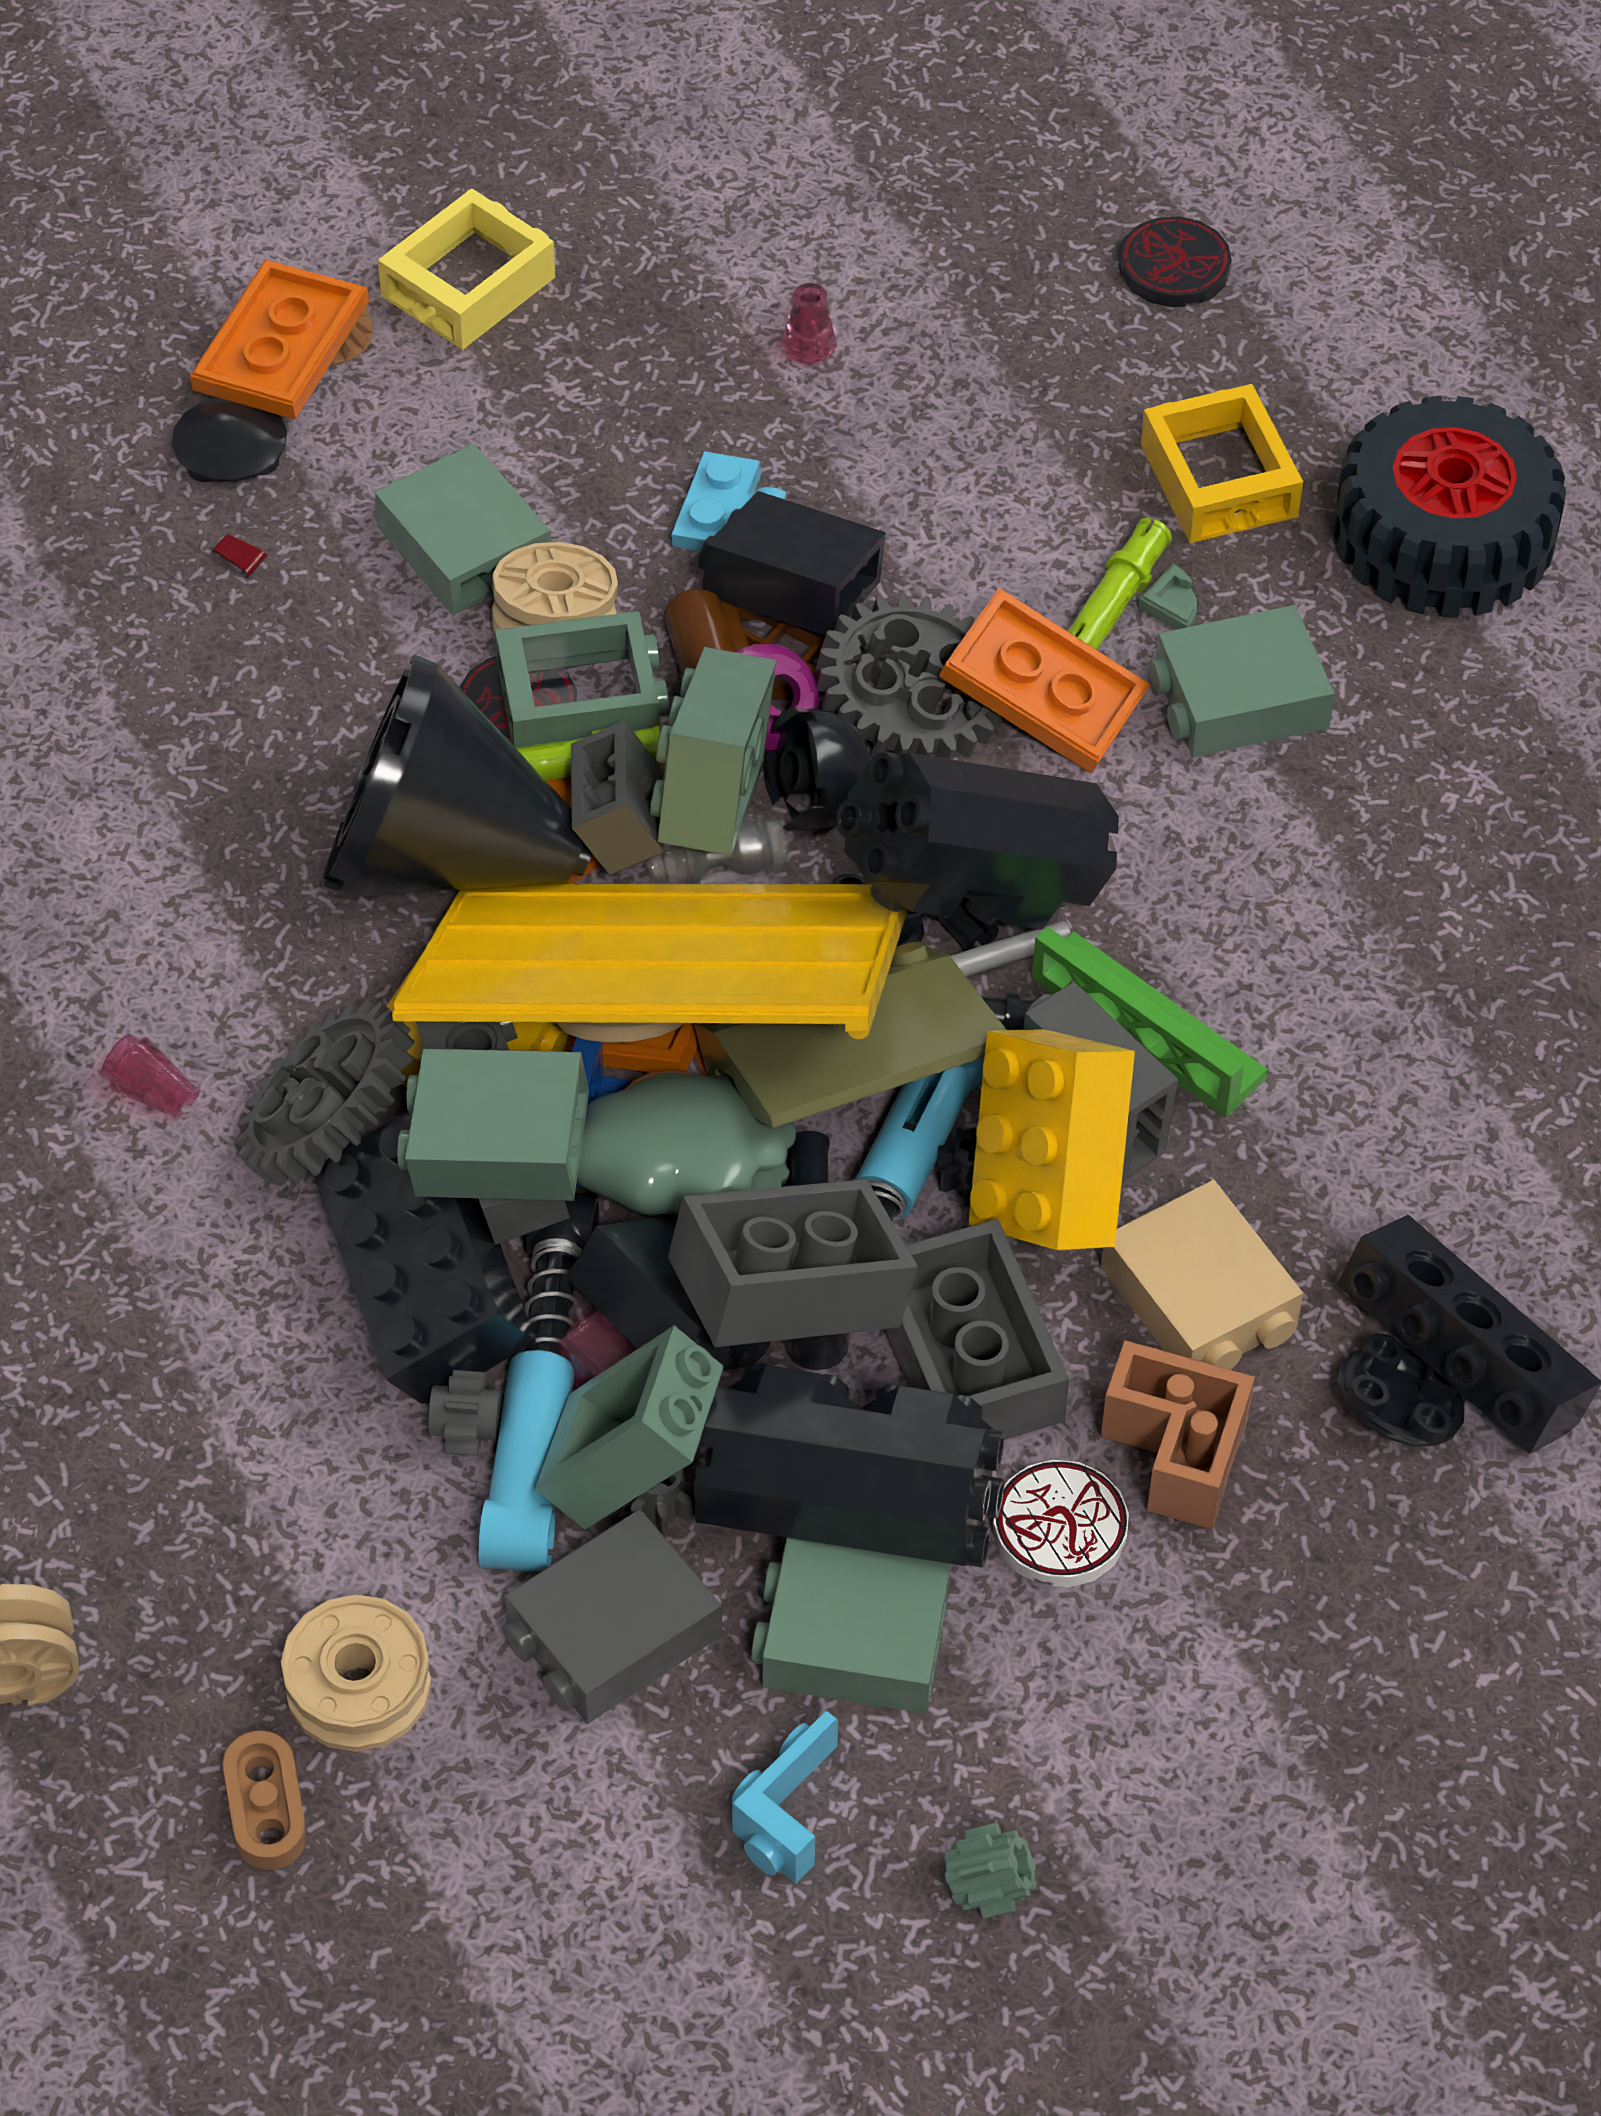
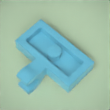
(716, 491)

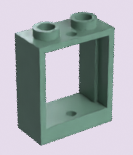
(576, 644)
(630, 1428)

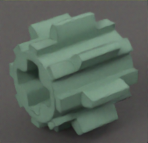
(990, 1870)

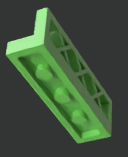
(1183, 1044)

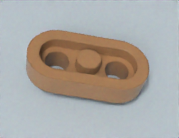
(264, 1803)

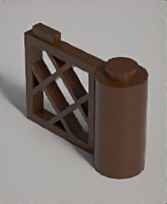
(701, 620)

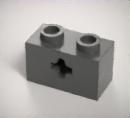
(613, 797)

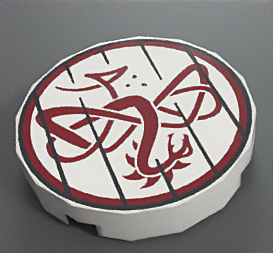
(1061, 1523)

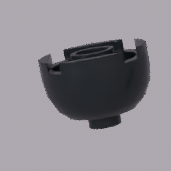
(814, 756)

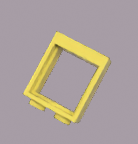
(441, 306)

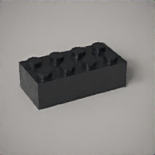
(420, 1269)

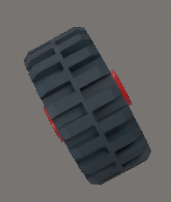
(1449, 505)

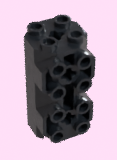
(981, 832)
(878, 1478)

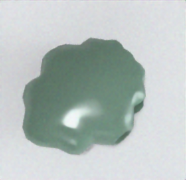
(678, 1139)

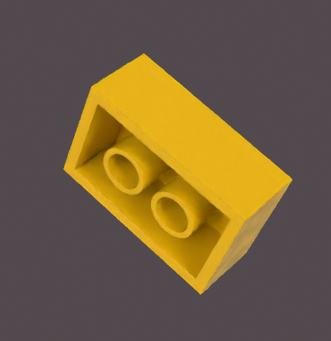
(1051, 1138)

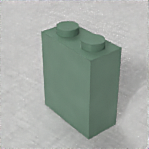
(457, 525)
(1241, 681)
(495, 1124)
(852, 1625)

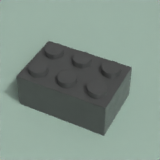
(791, 1262)
(980, 1331)

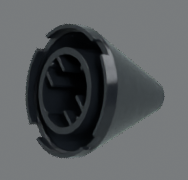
(448, 803)

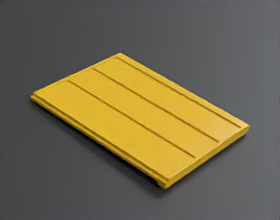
(657, 955)

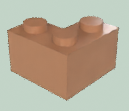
(1187, 1416)

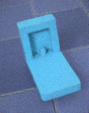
(770, 1834)

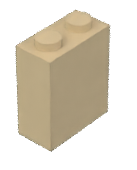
(1203, 1279)

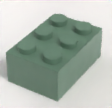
(713, 750)

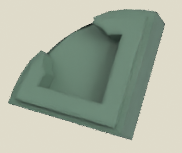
(1171, 599)

